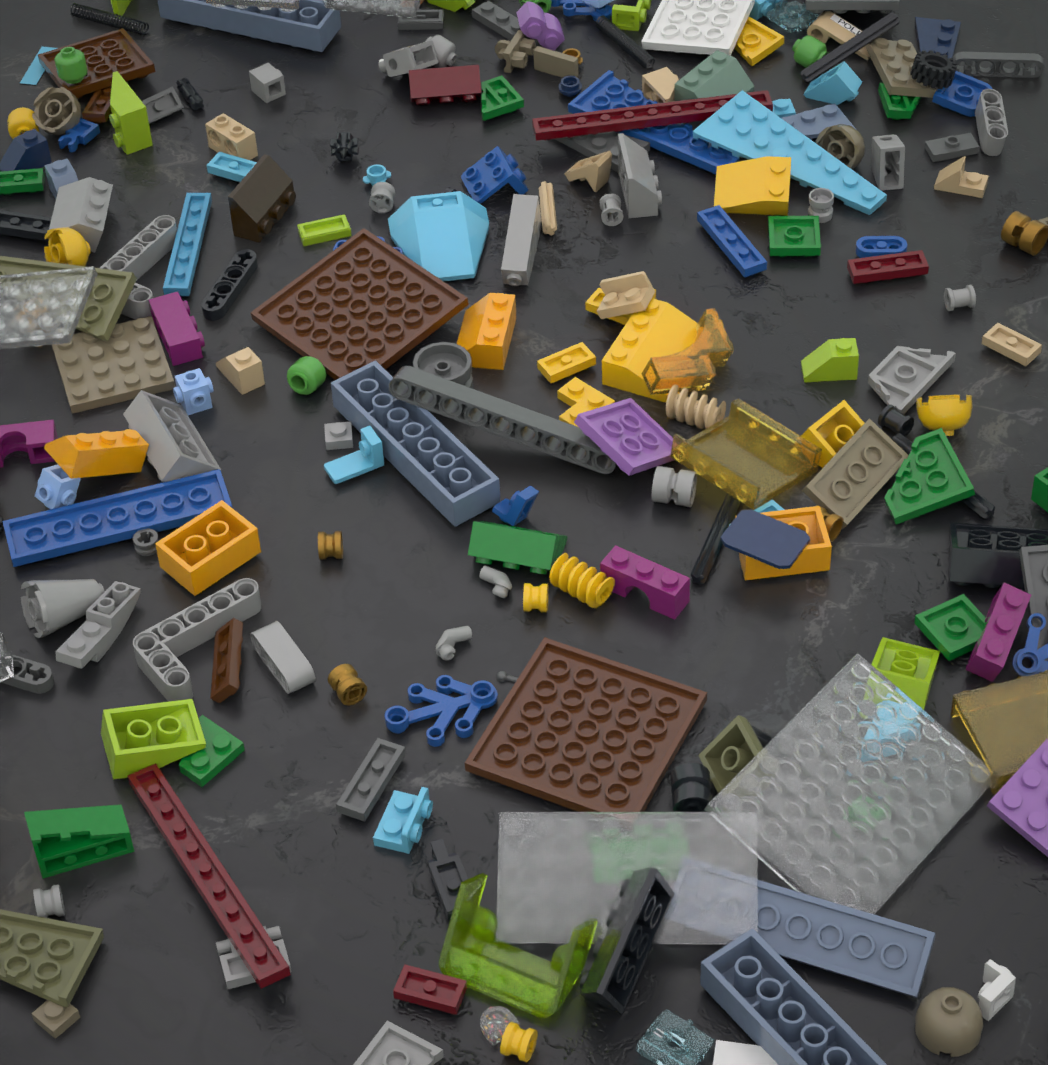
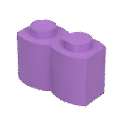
(540, 25)

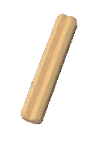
(547, 206)

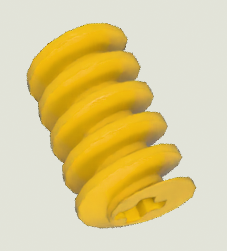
(581, 581)

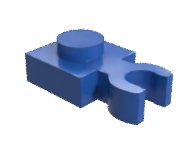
(81, 133)

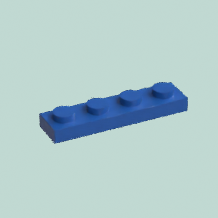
(732, 241)

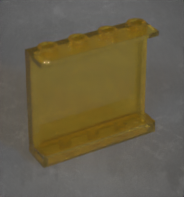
(748, 455)
(1005, 722)

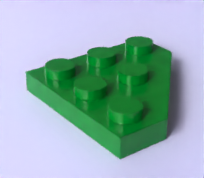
(927, 479)

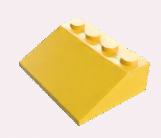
(647, 334)

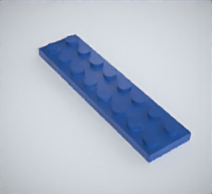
(112, 517)

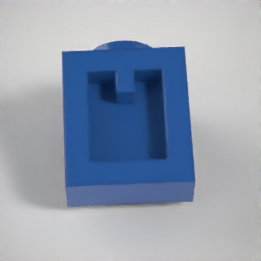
(516, 508)

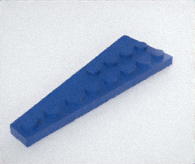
(672, 139)

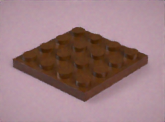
(103, 56)

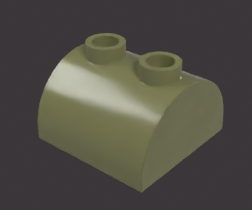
(730, 752)

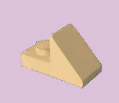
(594, 169)
(958, 181)

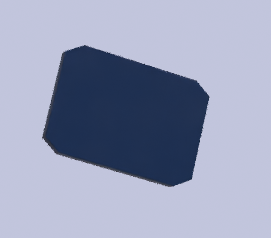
(765, 539)

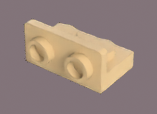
(625, 294)

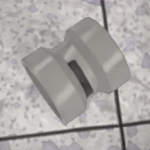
(821, 204)

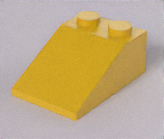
(754, 186)
(833, 430)

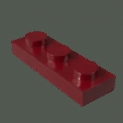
(887, 266)

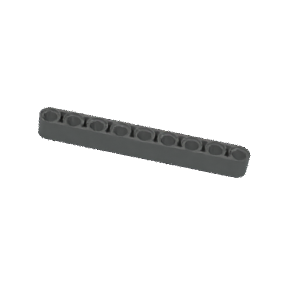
(492, 415)

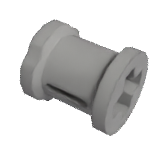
(611, 211)
(960, 297)

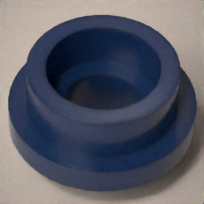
(570, 86)

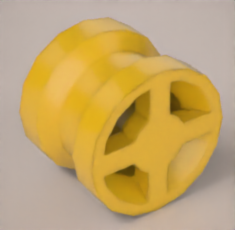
(535, 597)
(518, 1041)

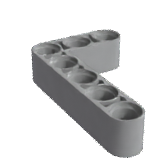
(139, 257)
(161, 644)

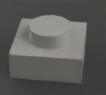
(338, 435)

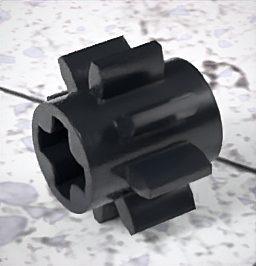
(344, 146)

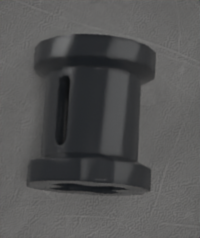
(895, 421)

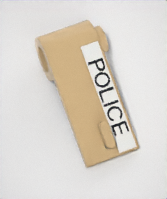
(837, 28)

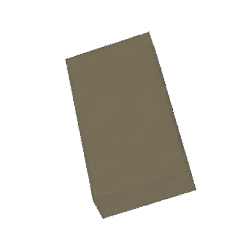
(555, 62)

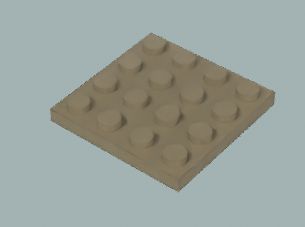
(113, 370)

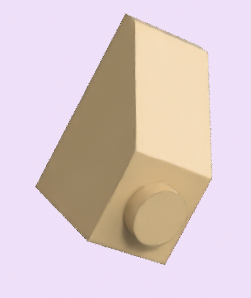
(659, 85)
(243, 370)

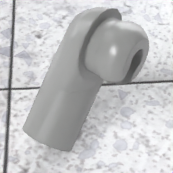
(496, 577)
(446, 643)

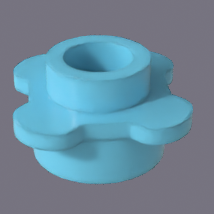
(376, 174)

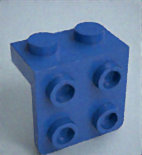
(492, 174)

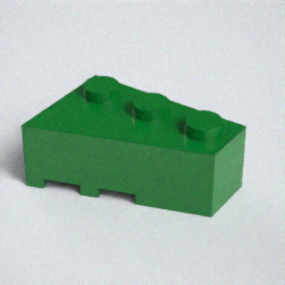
(77, 837)

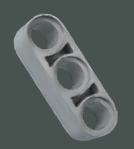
(991, 122)
(282, 657)

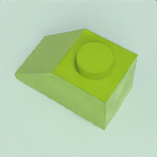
(832, 361)

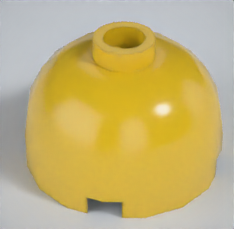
(66, 247)
(944, 412)

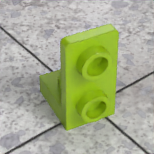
(630, 16)

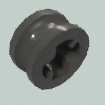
(140, 537)

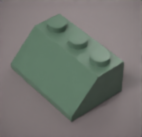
(713, 77)

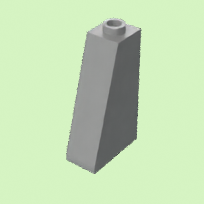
(521, 240)

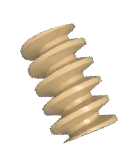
(692, 410)

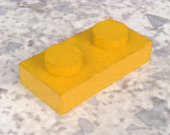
(566, 362)

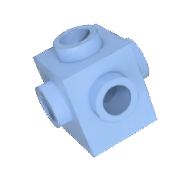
(191, 386)
(56, 487)

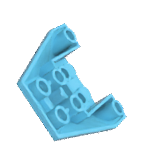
(442, 233)

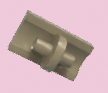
(515, 51)

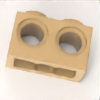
(231, 137)

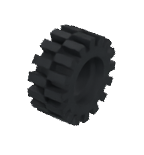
(933, 69)

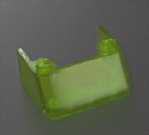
(505, 970)

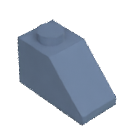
(59, 174)

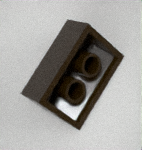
(260, 200)

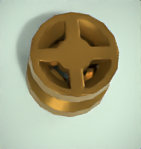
(330, 545)

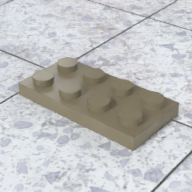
(894, 66)
(856, 472)

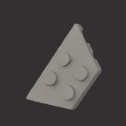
(907, 375)

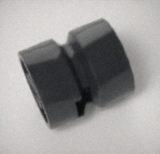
(690, 788)

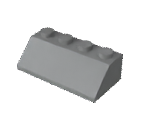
(173, 440)

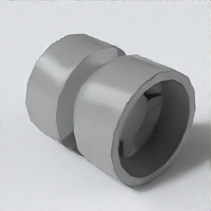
(674, 486)

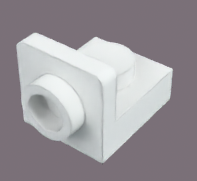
(997, 989)

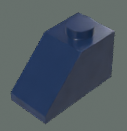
(26, 152)

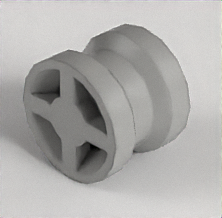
(384, 203)
(49, 901)

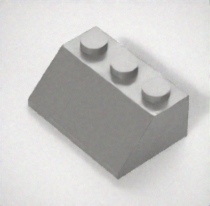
(637, 179)
(83, 208)

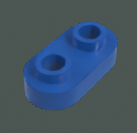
(880, 245)

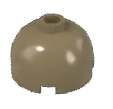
(56, 110)
(843, 143)
(949, 1022)

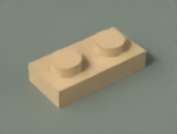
(1011, 344)

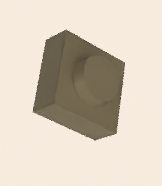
(55, 1018)

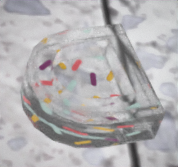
(494, 1022)

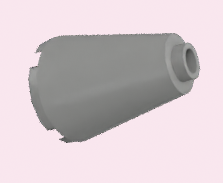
(57, 602)

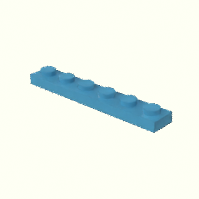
(187, 244)

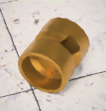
(1024, 233)

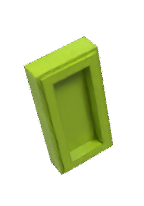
(324, 230)

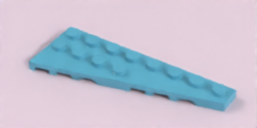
(756, 132)

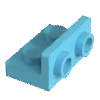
(403, 821)

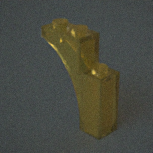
(696, 364)

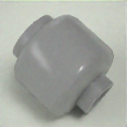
(444, 50)

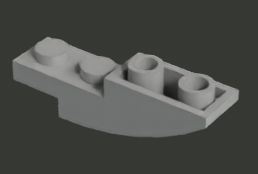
(102, 626)

